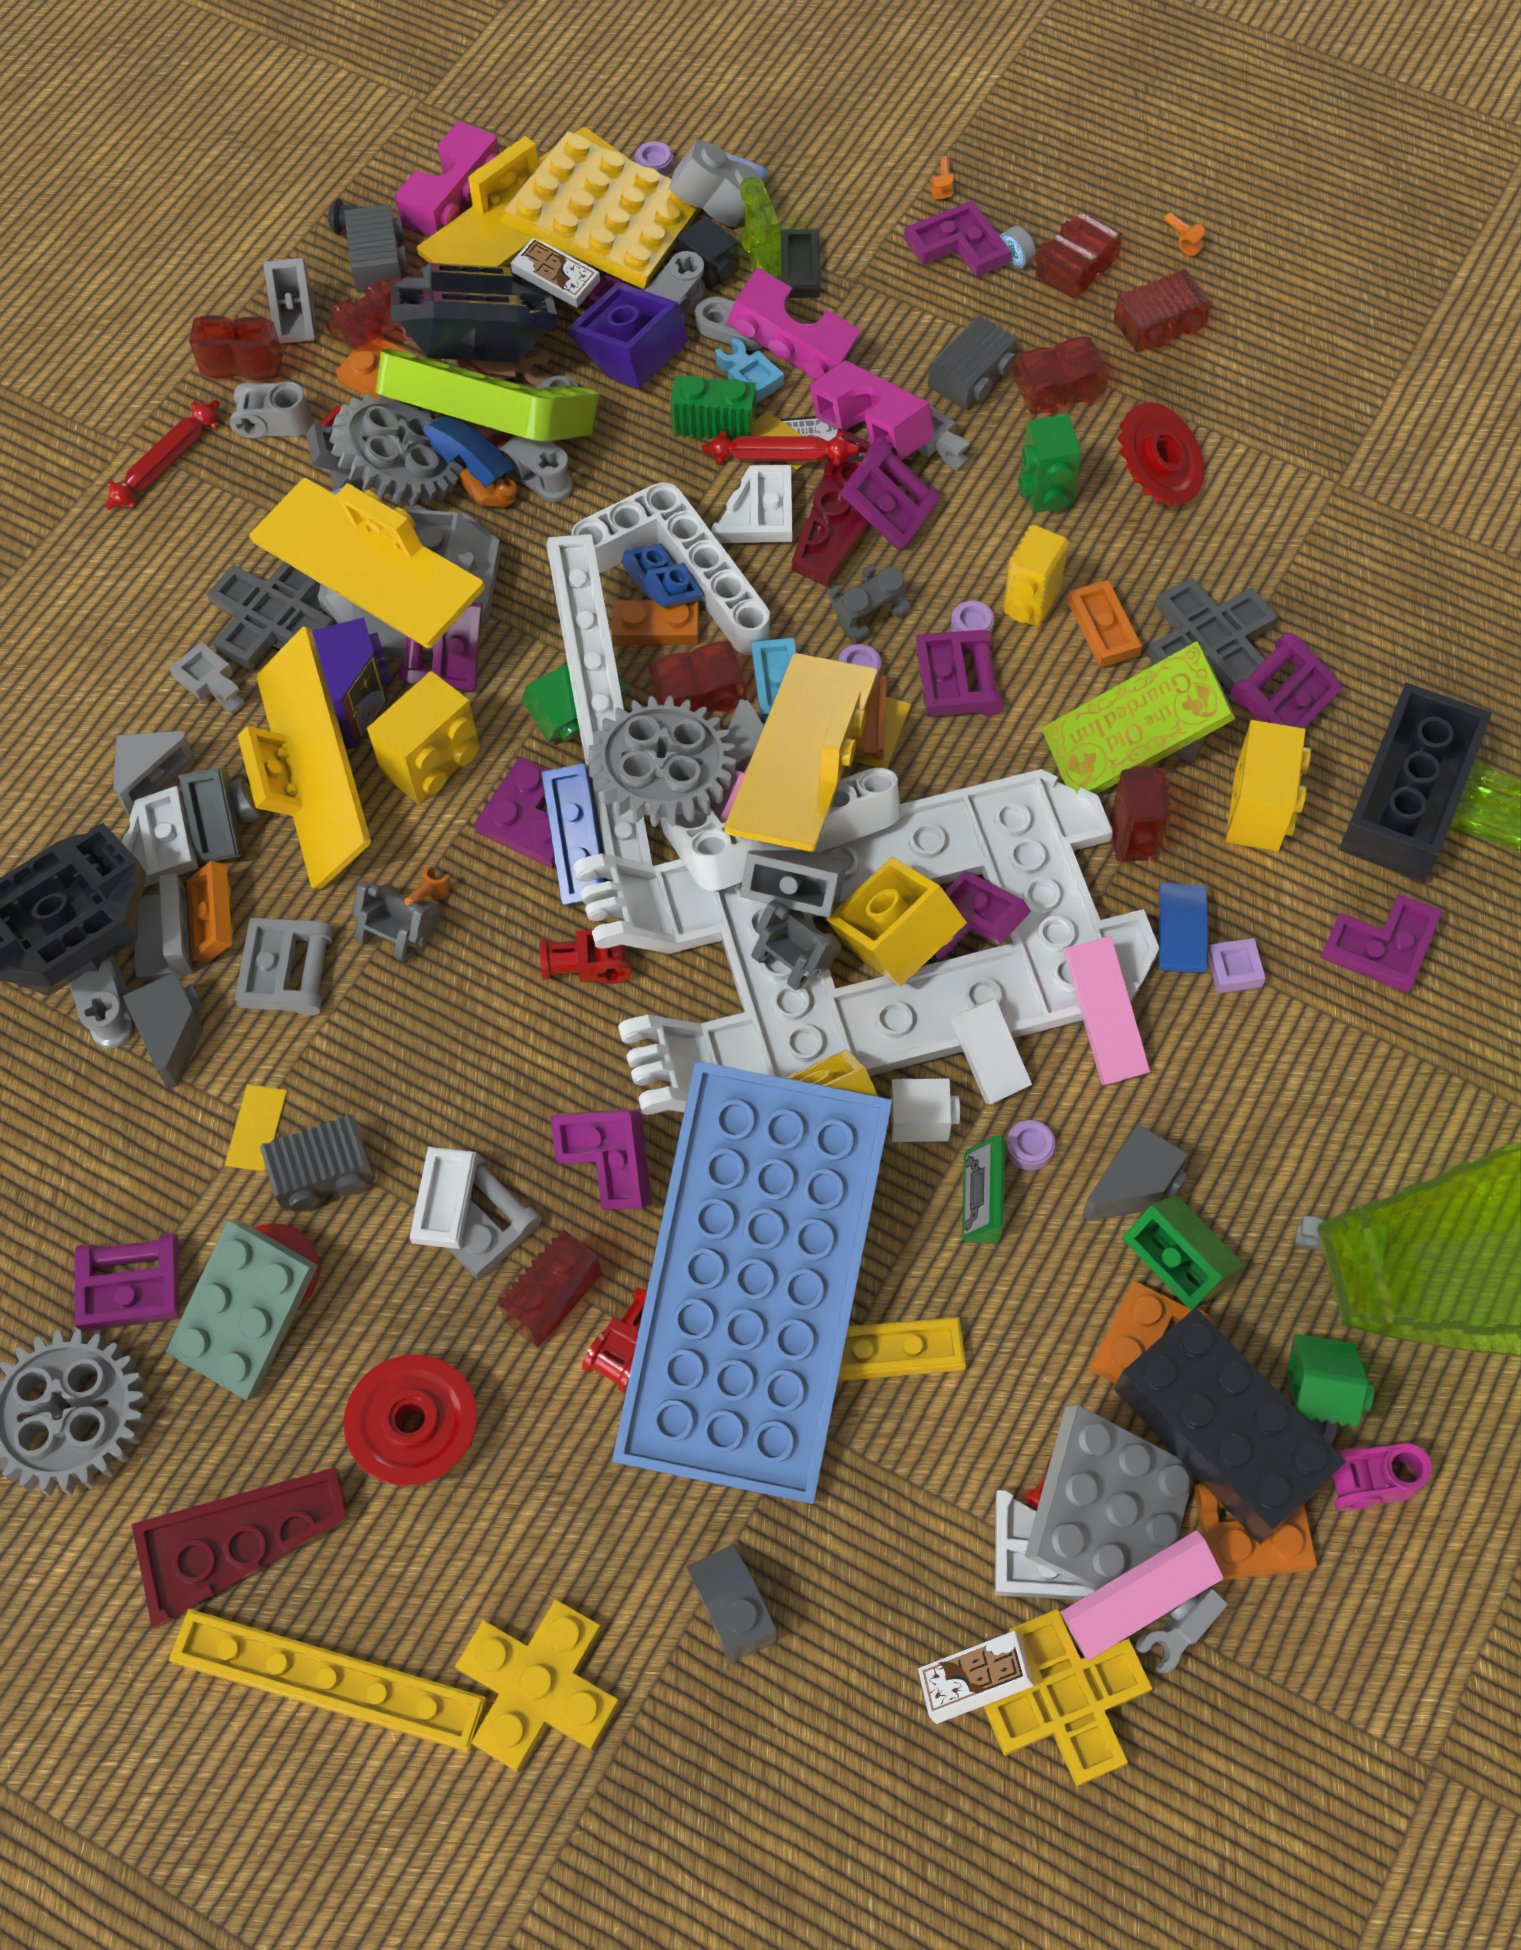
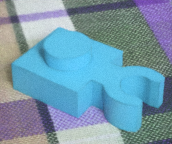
(750, 369)

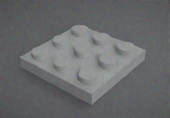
(1106, 1501)

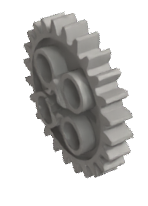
(391, 451)
(664, 749)
(64, 1455)

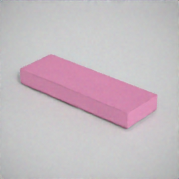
(1106, 1010)
(1142, 1595)

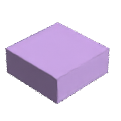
(1235, 965)

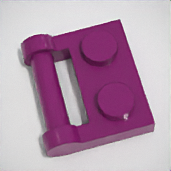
(883, 501)
(453, 654)
(945, 676)
(1299, 696)
(129, 1295)

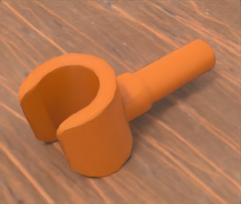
(942, 184)
(1190, 238)
(430, 887)

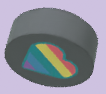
(244, 800)

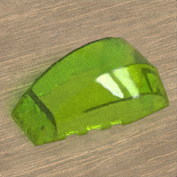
(1436, 1259)

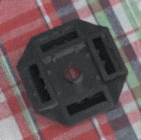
(472, 312)
(68, 910)

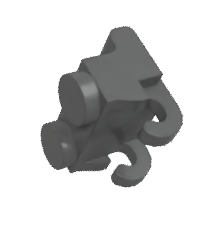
(860, 600)
(384, 913)
(794, 943)

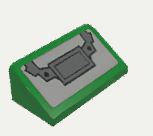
(983, 1192)

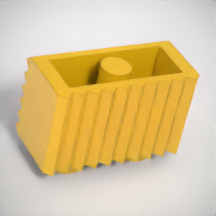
(1035, 575)

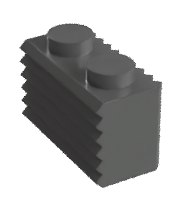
(374, 245)
(973, 362)
(317, 1164)

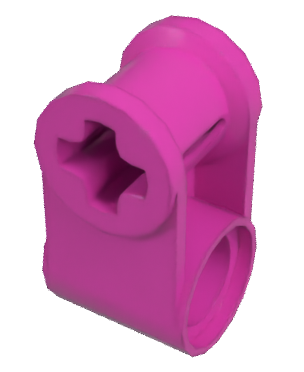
(1369, 1476)

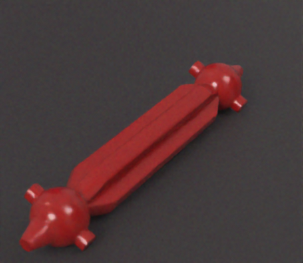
(780, 448)
(162, 455)

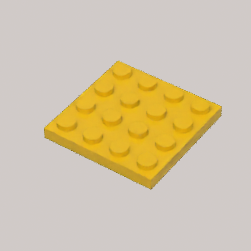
(601, 210)

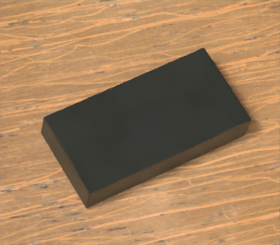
(801, 262)
(211, 815)

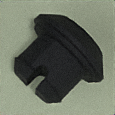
(336, 215)

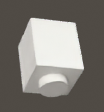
(922, 1110)

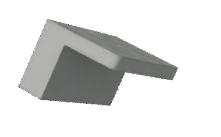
(163, 932)

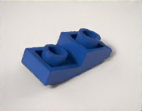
(456, 439)
(659, 577)
(1182, 927)

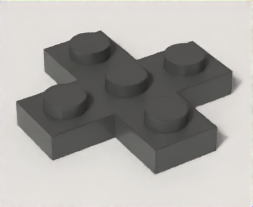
(264, 611)
(1220, 629)

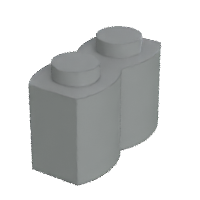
(712, 182)

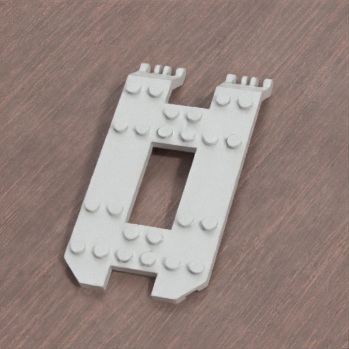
(1007, 829)

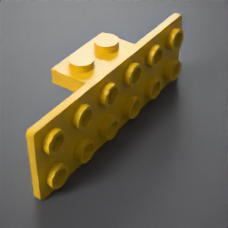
(477, 233)
(368, 558)
(802, 752)
(303, 762)

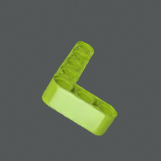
(486, 400)

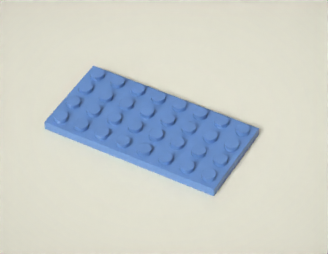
(753, 1282)

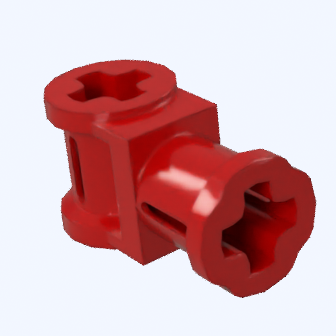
(585, 959)
(615, 1346)

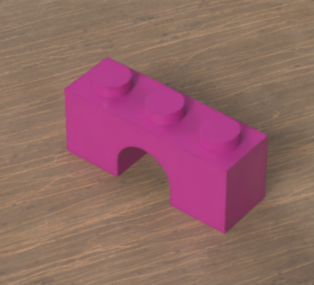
(434, 201)
(811, 347)
(855, 395)

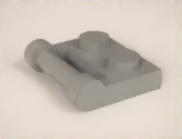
(269, 962)
(482, 1240)

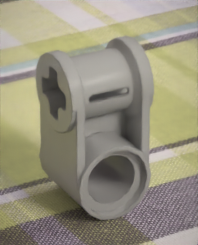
(681, 281)
(274, 409)
(540, 467)
(102, 1004)

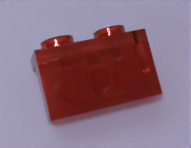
(365, 318)

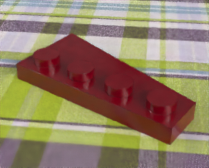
(833, 523)
(221, 1542)

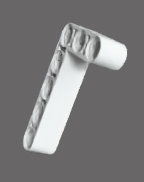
(668, 518)
(718, 860)

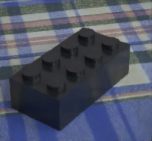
(1415, 782)
(1228, 1425)

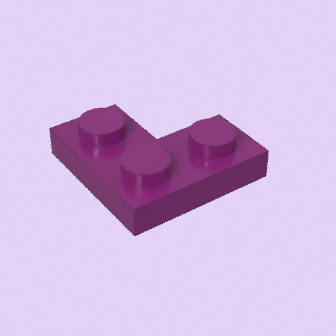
(959, 230)
(515, 814)
(985, 910)
(1385, 954)
(616, 1145)

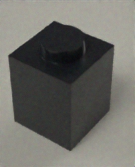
(716, 249)

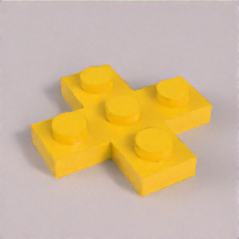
(537, 1685)
(1069, 1699)

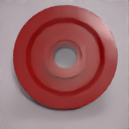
(1161, 454)
(402, 1389)

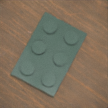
(241, 1309)

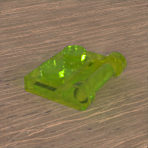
(762, 228)
(1489, 812)

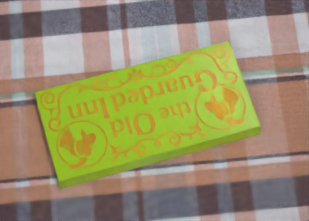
(1139, 721)

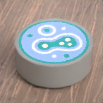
(1020, 245)

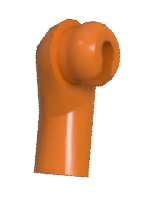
(495, 495)

